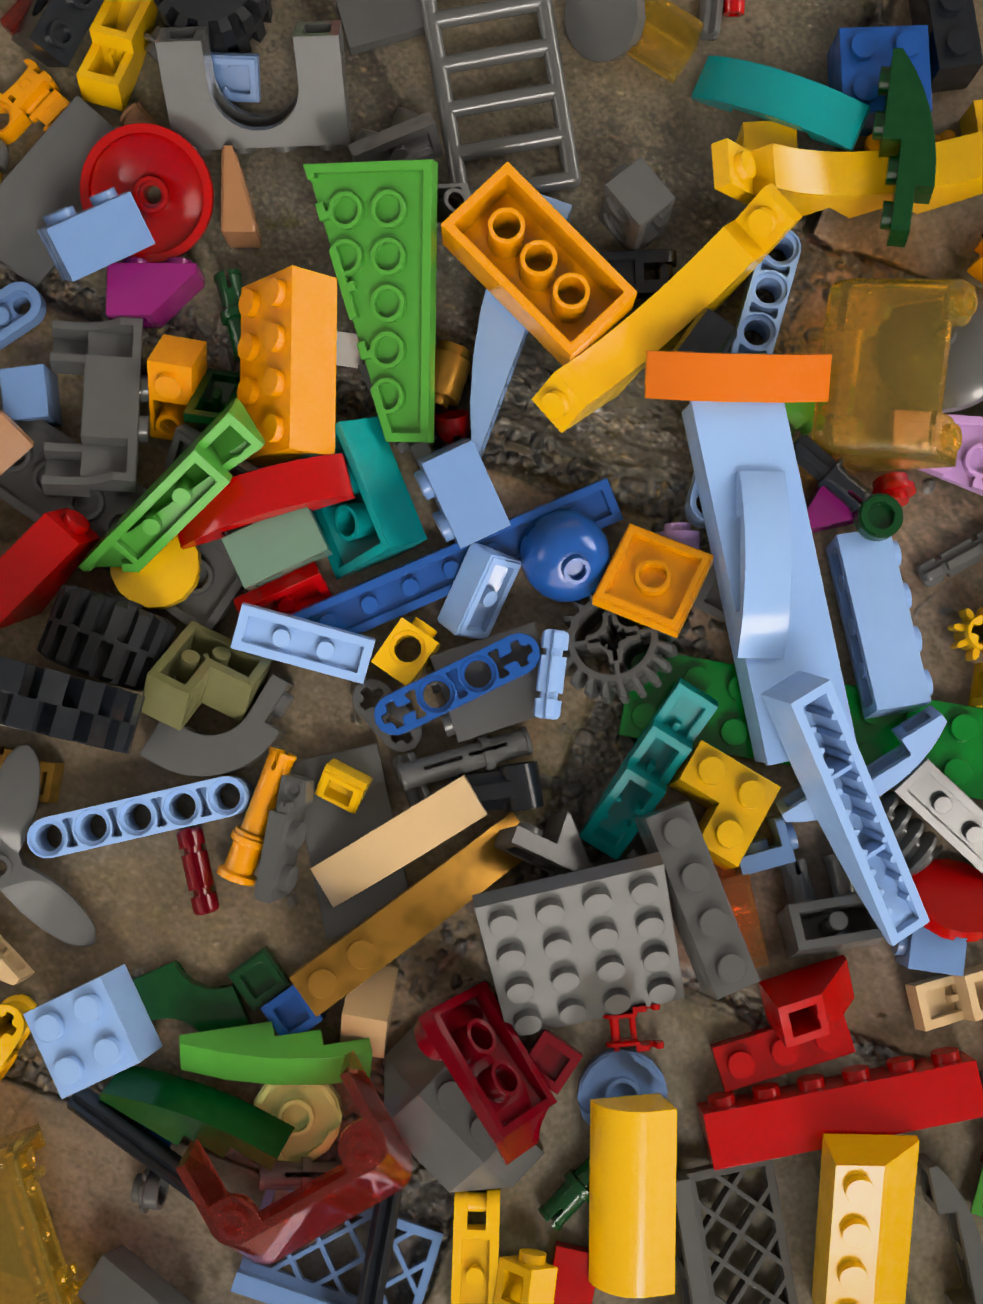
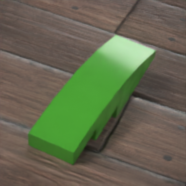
(258, 1056)

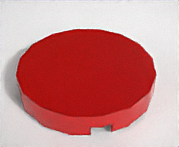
(952, 899)

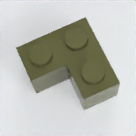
(206, 671)

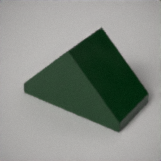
(211, 397)

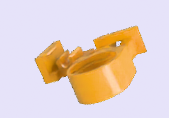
(31, 97)

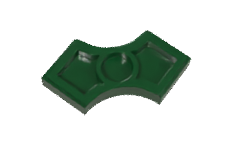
(176, 995)

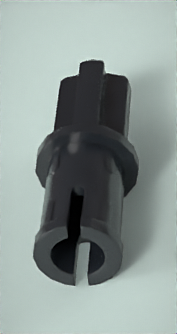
(830, 472)

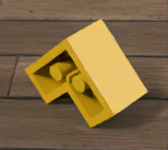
(733, 798)

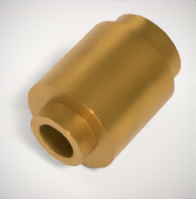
(451, 373)

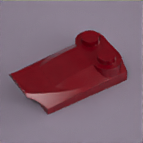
(488, 1067)

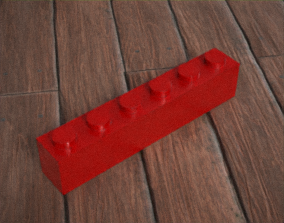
(861, 1100)

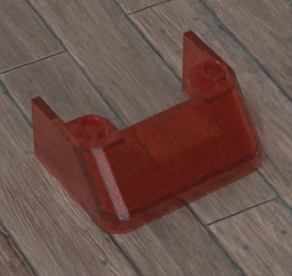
(372, 1169)

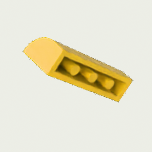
(632, 1195)

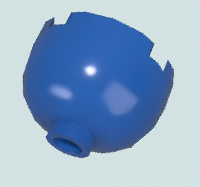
(565, 556)

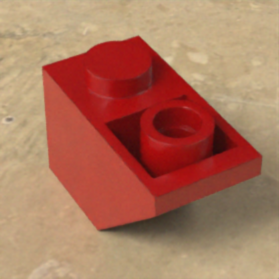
(807, 1000)

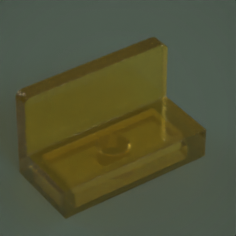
(667, 39)

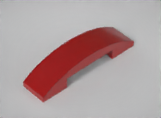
(269, 493)

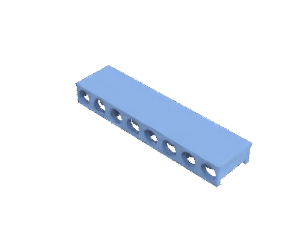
(758, 438)

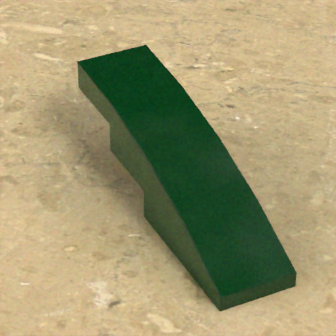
(185, 1107)

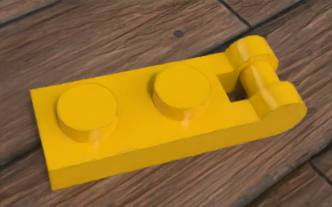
(475, 1248)

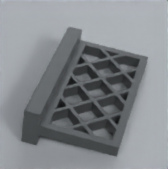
(691, 1250)

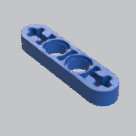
(454, 678)

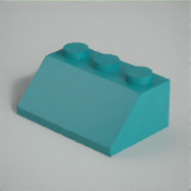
(381, 516)

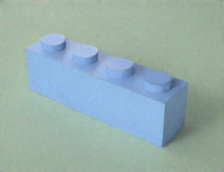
(878, 625)

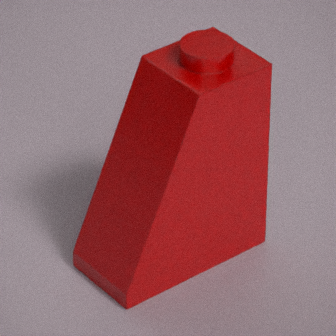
(42, 563)

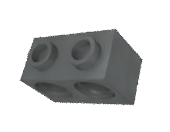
(635, 205)

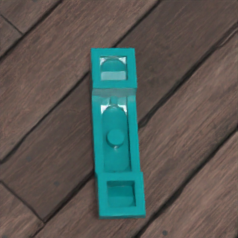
(783, 99)

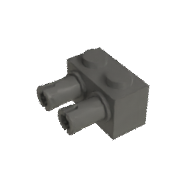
(823, 925)

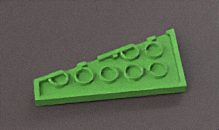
(386, 265)

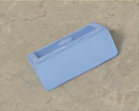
(478, 592)

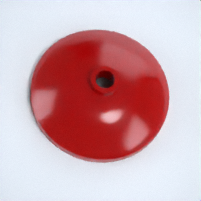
(146, 157)

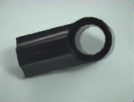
(508, 788)

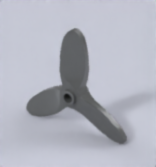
(24, 885)

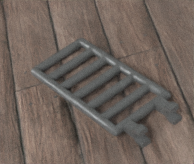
(554, 91)

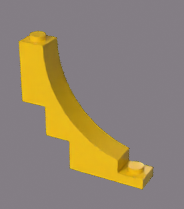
(842, 180)
(660, 322)

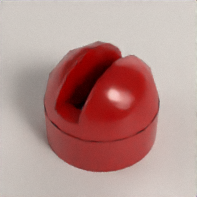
(451, 424)

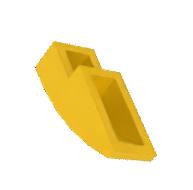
(116, 52)

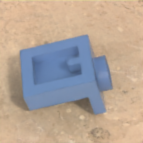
(764, 856)

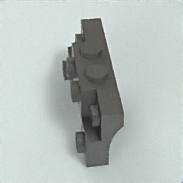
(111, 422)

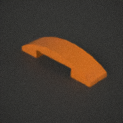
(737, 377)

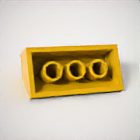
(864, 1218)

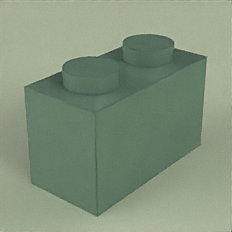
(275, 547)

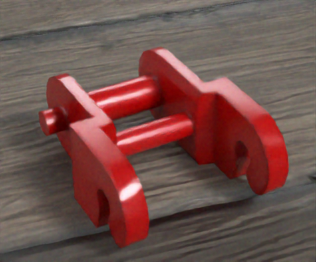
(617, 1042)

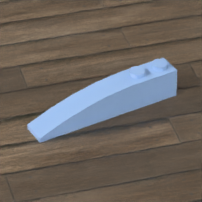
(495, 357)
(845, 800)

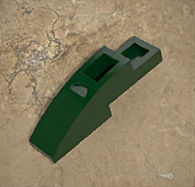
(907, 142)

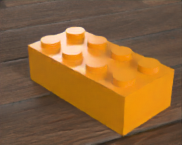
(537, 265)
(289, 363)

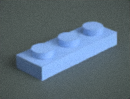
(302, 643)

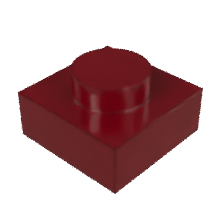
(554, 1059)

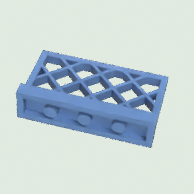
(278, 1286)

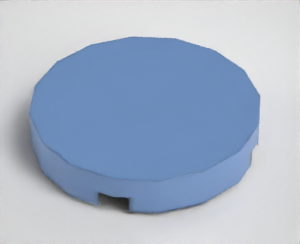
(617, 1076)

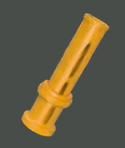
(250, 835)

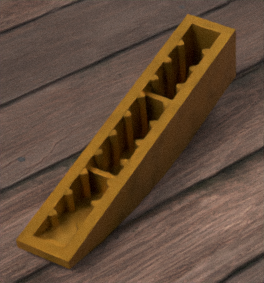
(403, 920)

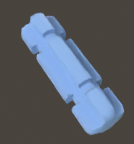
(551, 674)

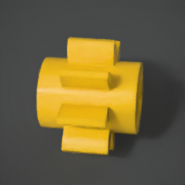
(963, 633)

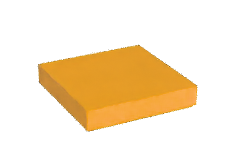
(653, 580)

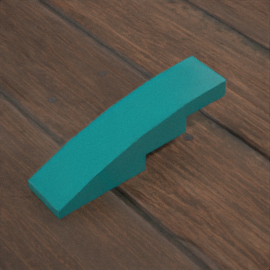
(648, 768)

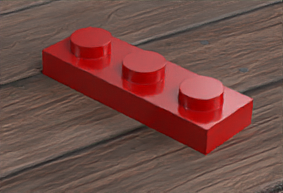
(763, 1055)

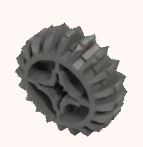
(599, 646)

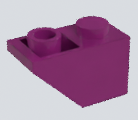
(151, 289)

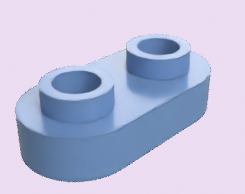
(11, 322)

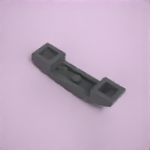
(965, 1238)

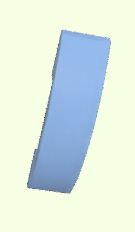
(764, 565)
(916, 740)

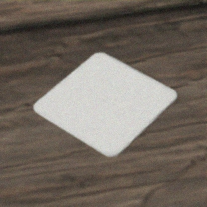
(347, 350)

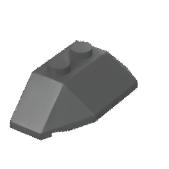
(442, 1125)

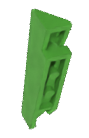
(178, 493)

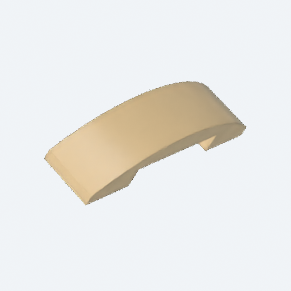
(399, 841)

